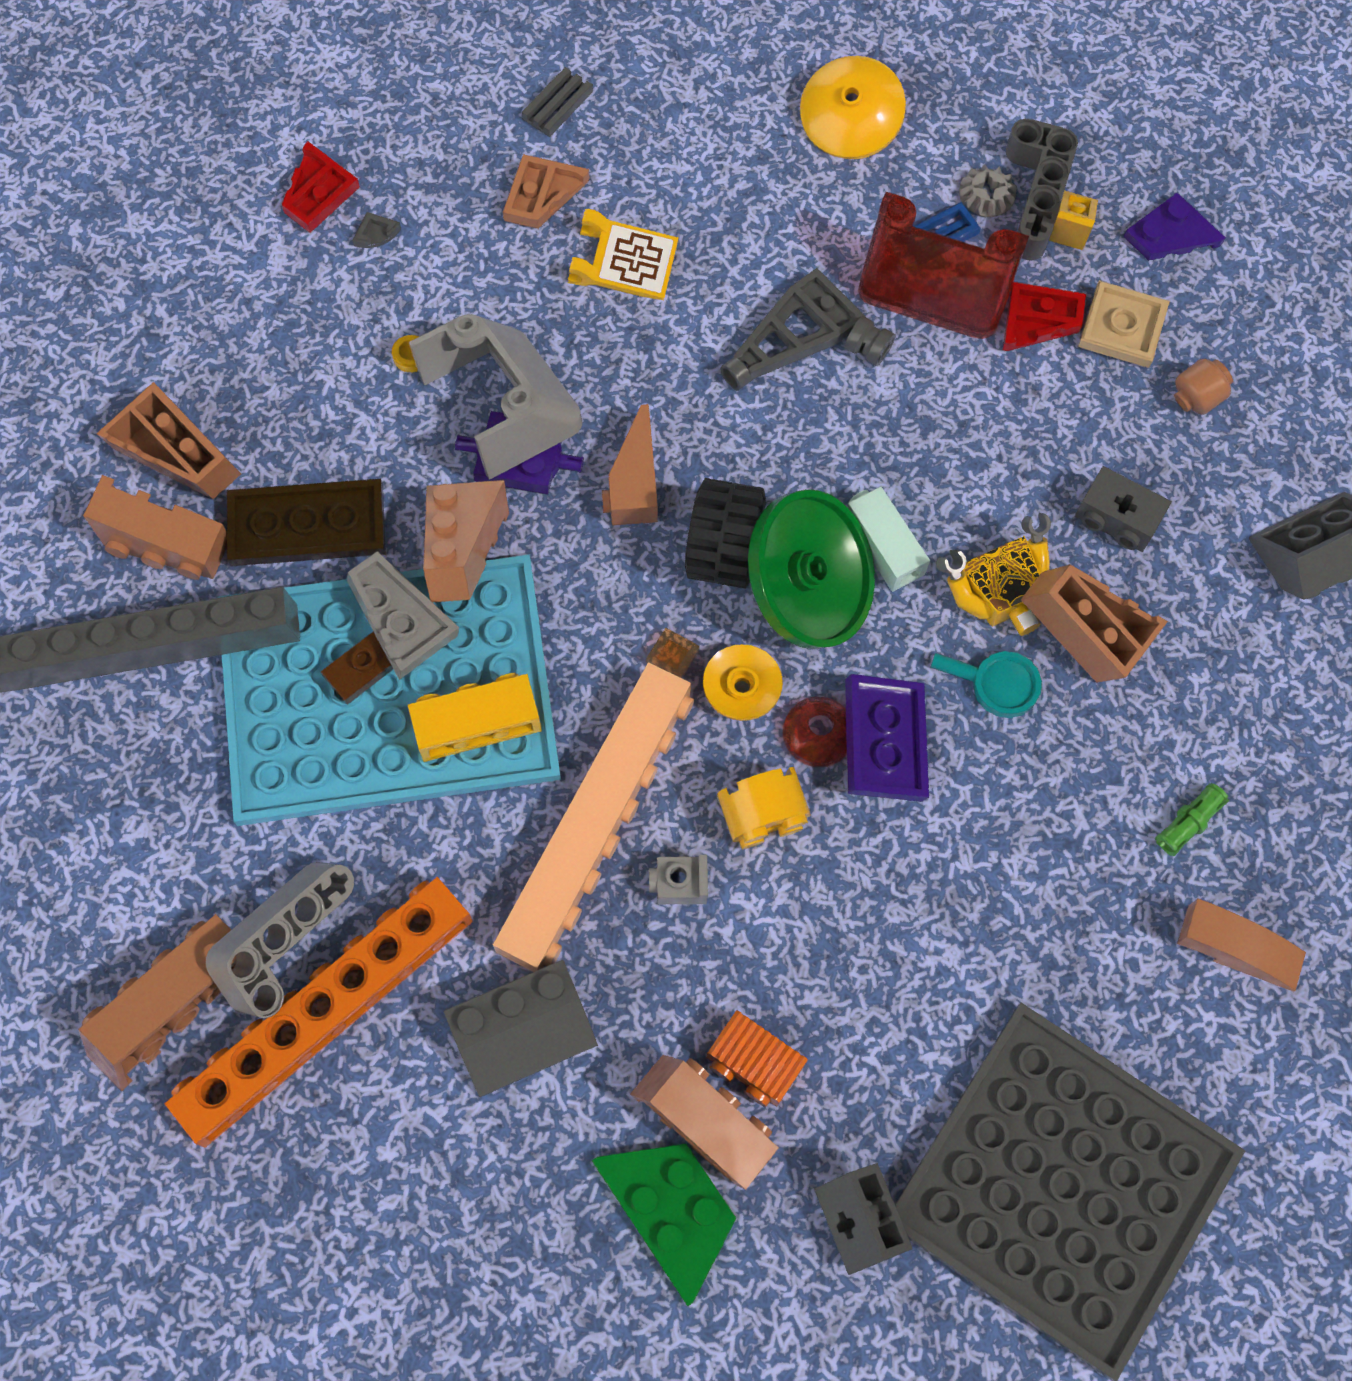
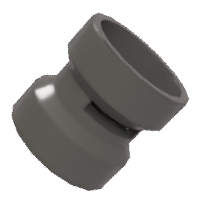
(870, 341)

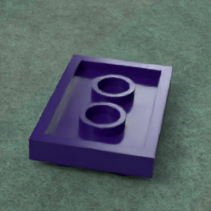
(886, 738)

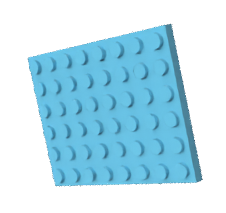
(312, 754)

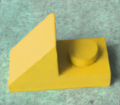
(1074, 220)

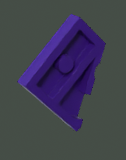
(1172, 229)

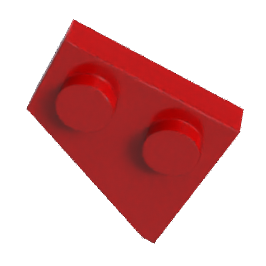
(317, 188)
(1041, 315)

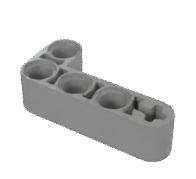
(319, 891)

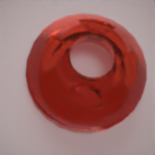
(812, 748)

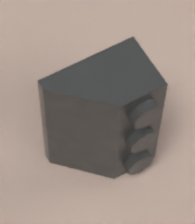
(1310, 547)
(520, 1028)

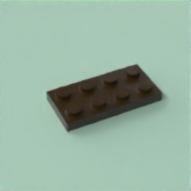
(305, 522)

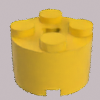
(764, 806)

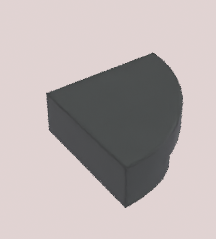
(375, 230)

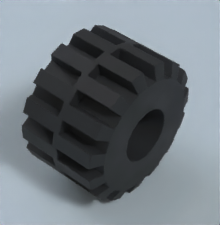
(722, 532)

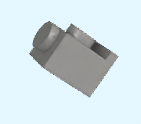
(691, 891)

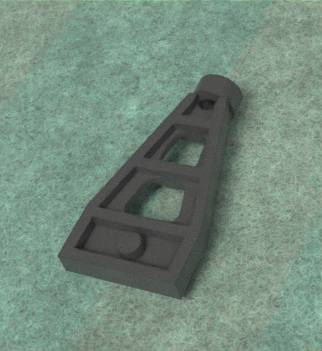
(821, 302)

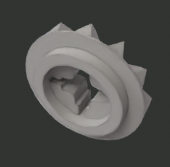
(977, 199)

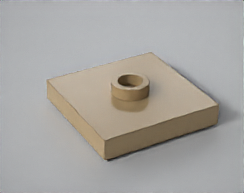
(1124, 324)

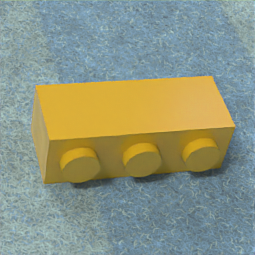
(474, 716)

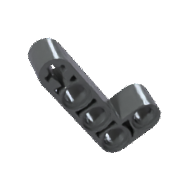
(1050, 153)

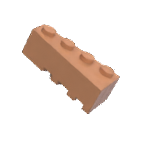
(154, 1005)

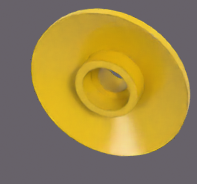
(747, 665)

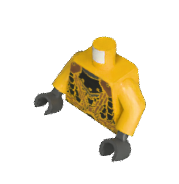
(997, 580)

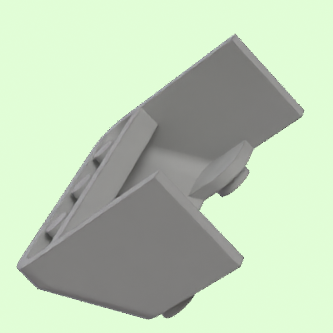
(536, 410)

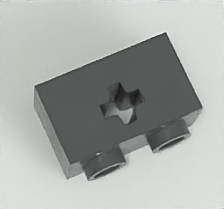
(1115, 492)
(863, 1218)

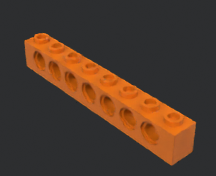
(191, 1096)

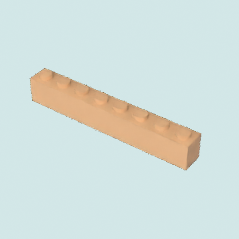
(593, 819)

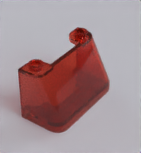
(937, 275)

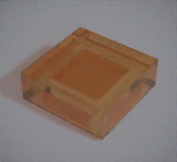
(673, 653)

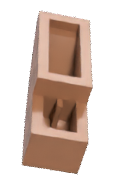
(1241, 944)

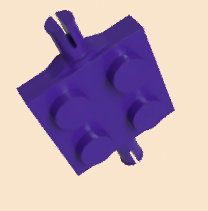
(530, 475)

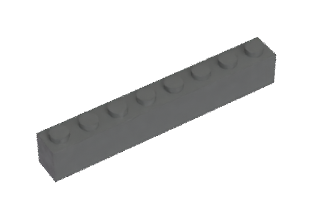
(148, 639)

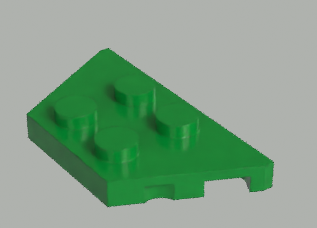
(672, 1210)

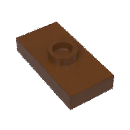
(358, 669)

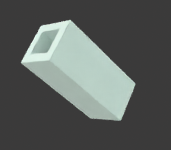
(892, 544)

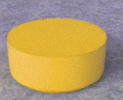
(403, 355)

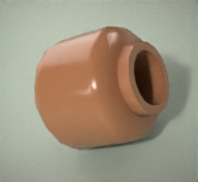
(1203, 386)

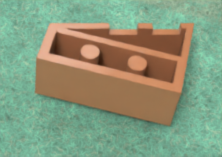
(167, 441)
(155, 533)
(458, 535)
(1092, 622)
(707, 1118)

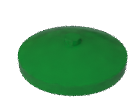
(811, 569)

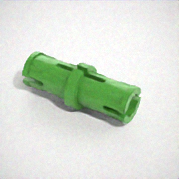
(1192, 819)

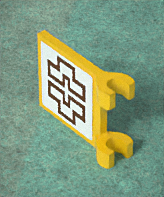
(625, 258)

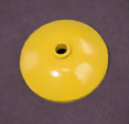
(857, 126)

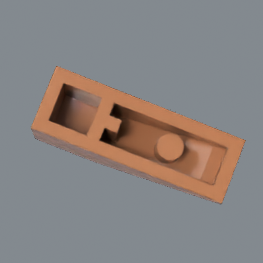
(632, 477)

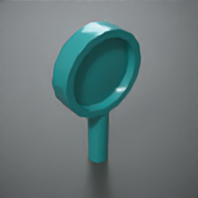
(1003, 683)

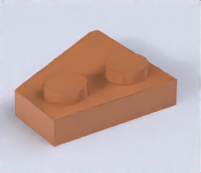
(541, 190)

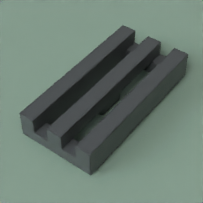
(546, 95)

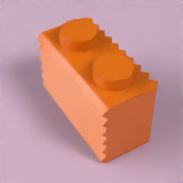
(755, 1060)

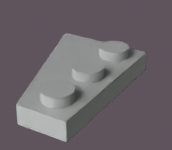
(399, 614)

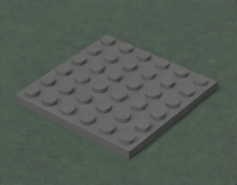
(1067, 1190)

